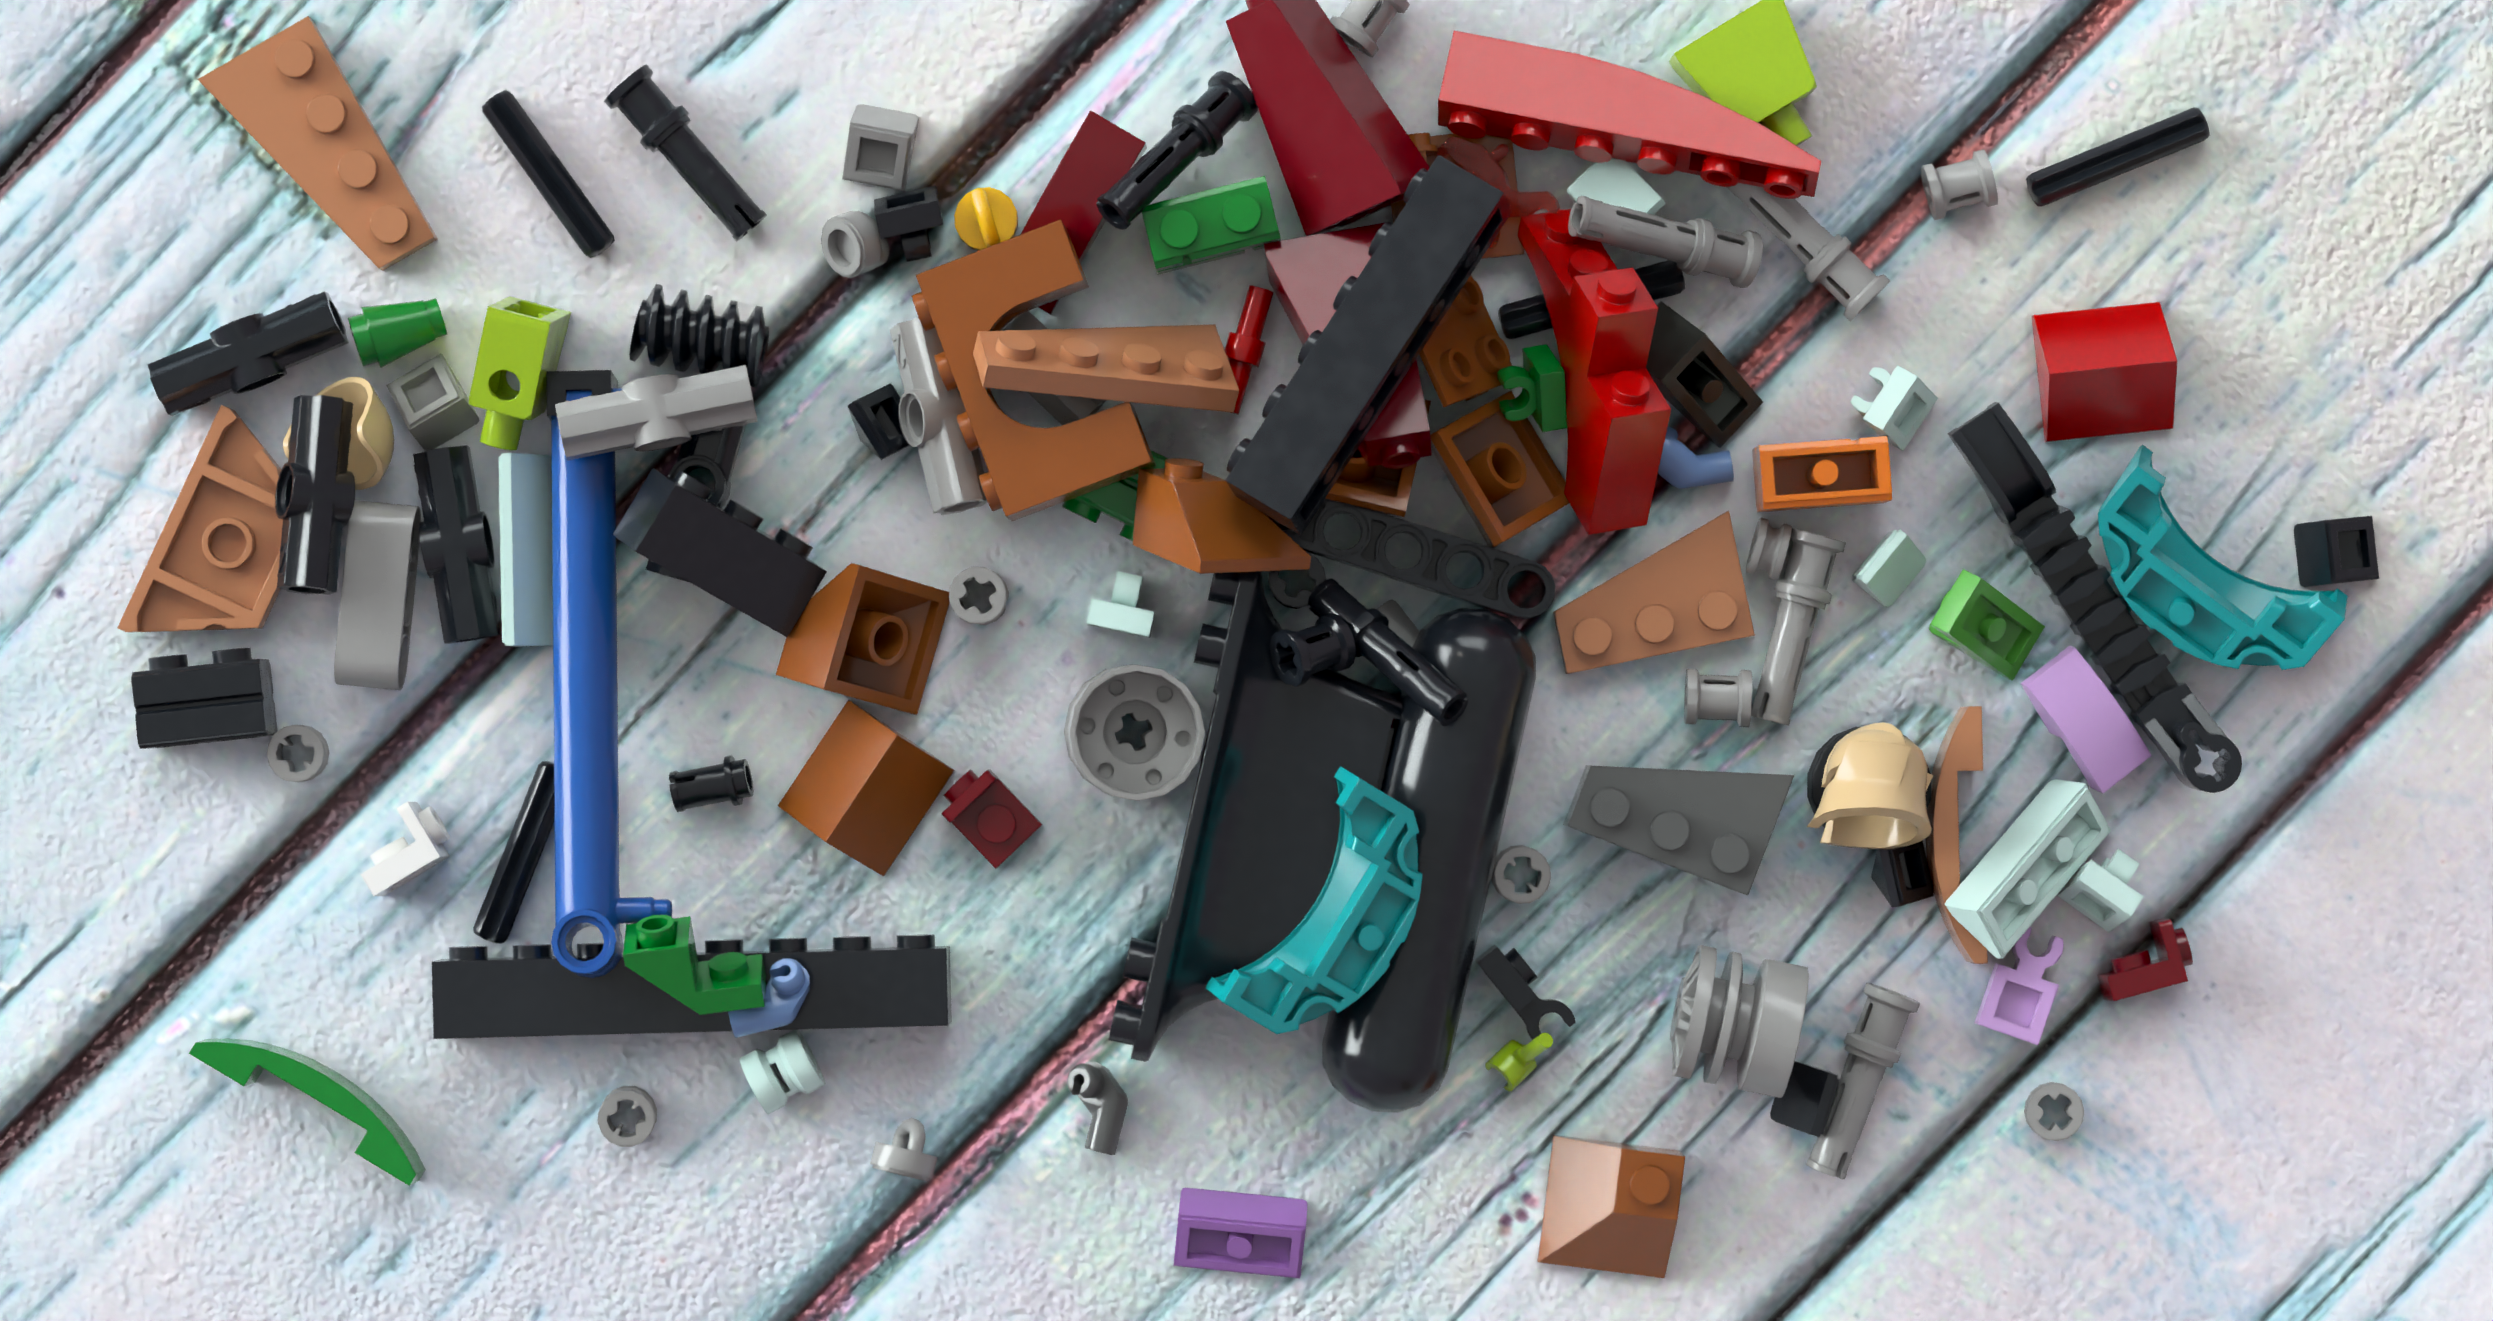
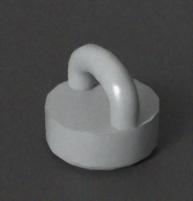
(853, 244)
(905, 1153)

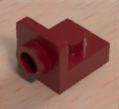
(989, 815)
(2139, 974)

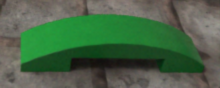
(384, 1141)

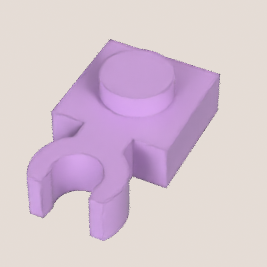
(2019, 998)

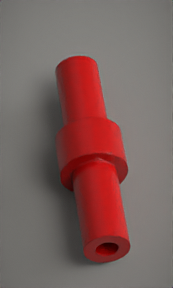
(1244, 347)

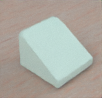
(1616, 185)
(1890, 568)

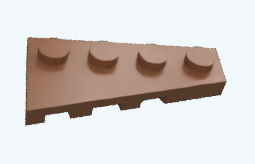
(316, 129)
(1125, 364)

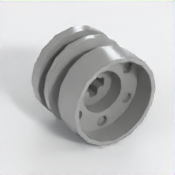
(1167, 749)
(1739, 1021)

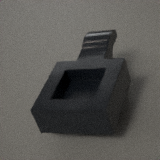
(1511, 978)

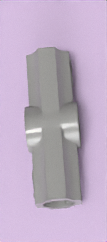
(656, 412)
(931, 422)

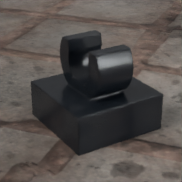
(910, 217)

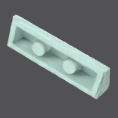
(526, 549)
(2029, 865)

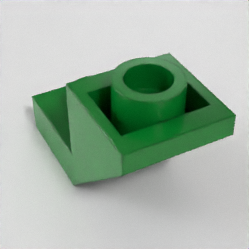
(666, 955)

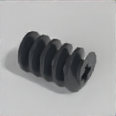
(699, 335)

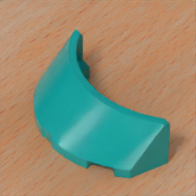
(2197, 598)
(1351, 926)

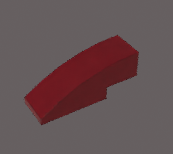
(1088, 169)

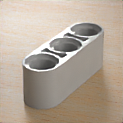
(377, 595)

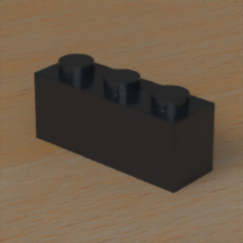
(721, 549)

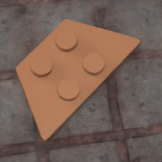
(219, 543)

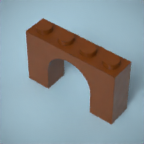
(1025, 463)

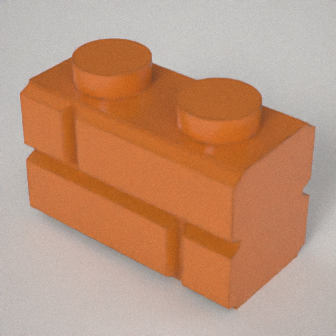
(1822, 474)

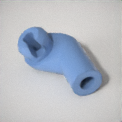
(1686, 470)
(783, 1000)

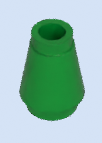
(395, 330)

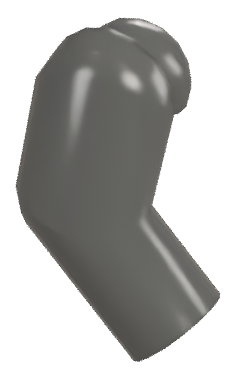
(1104, 1101)

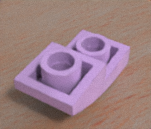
(2087, 719)

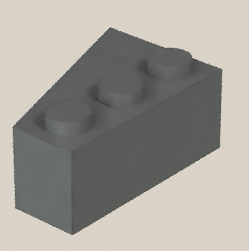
(1684, 818)

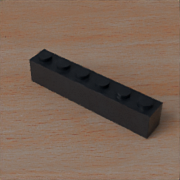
(1367, 344)

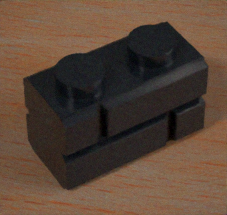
(203, 702)

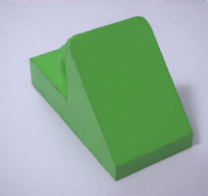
(1986, 625)

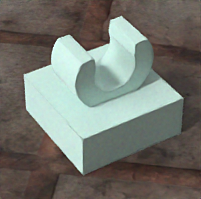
(1898, 407)
(1122, 611)
(2103, 890)

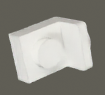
(402, 862)

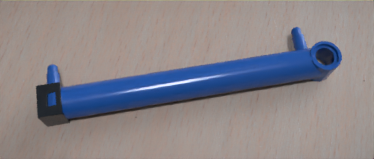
(586, 694)

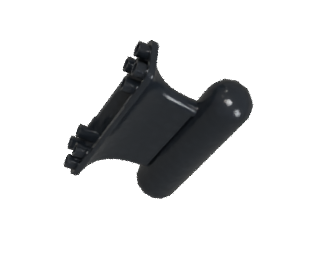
(1270, 831)

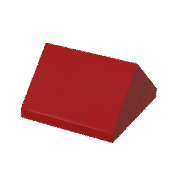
(2105, 371)

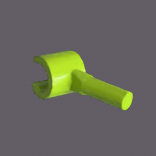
(1518, 1060)

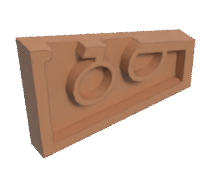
(1663, 605)

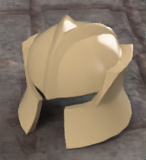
(1874, 791)

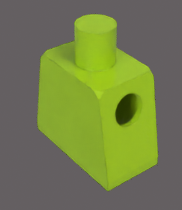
(1752, 68)
(528, 343)

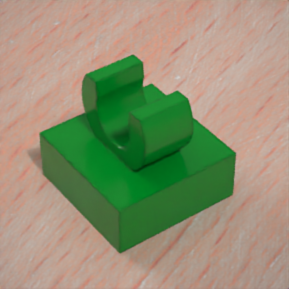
(1542, 389)

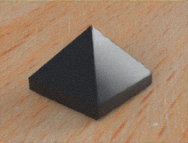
(878, 421)
(1903, 874)

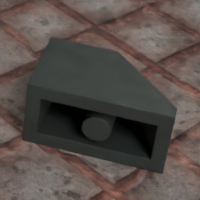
(1698, 377)

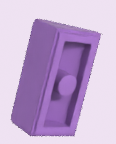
(1240, 1232)

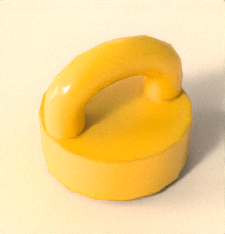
(985, 218)

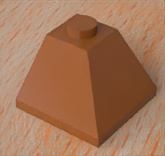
(1205, 526)
(868, 638)
(1610, 1206)

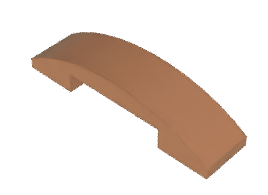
(1958, 751)

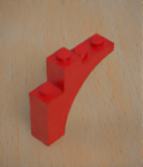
(1603, 344)

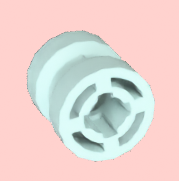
(795, 1065)

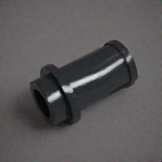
(712, 784)

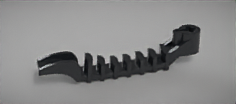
(2024, 502)

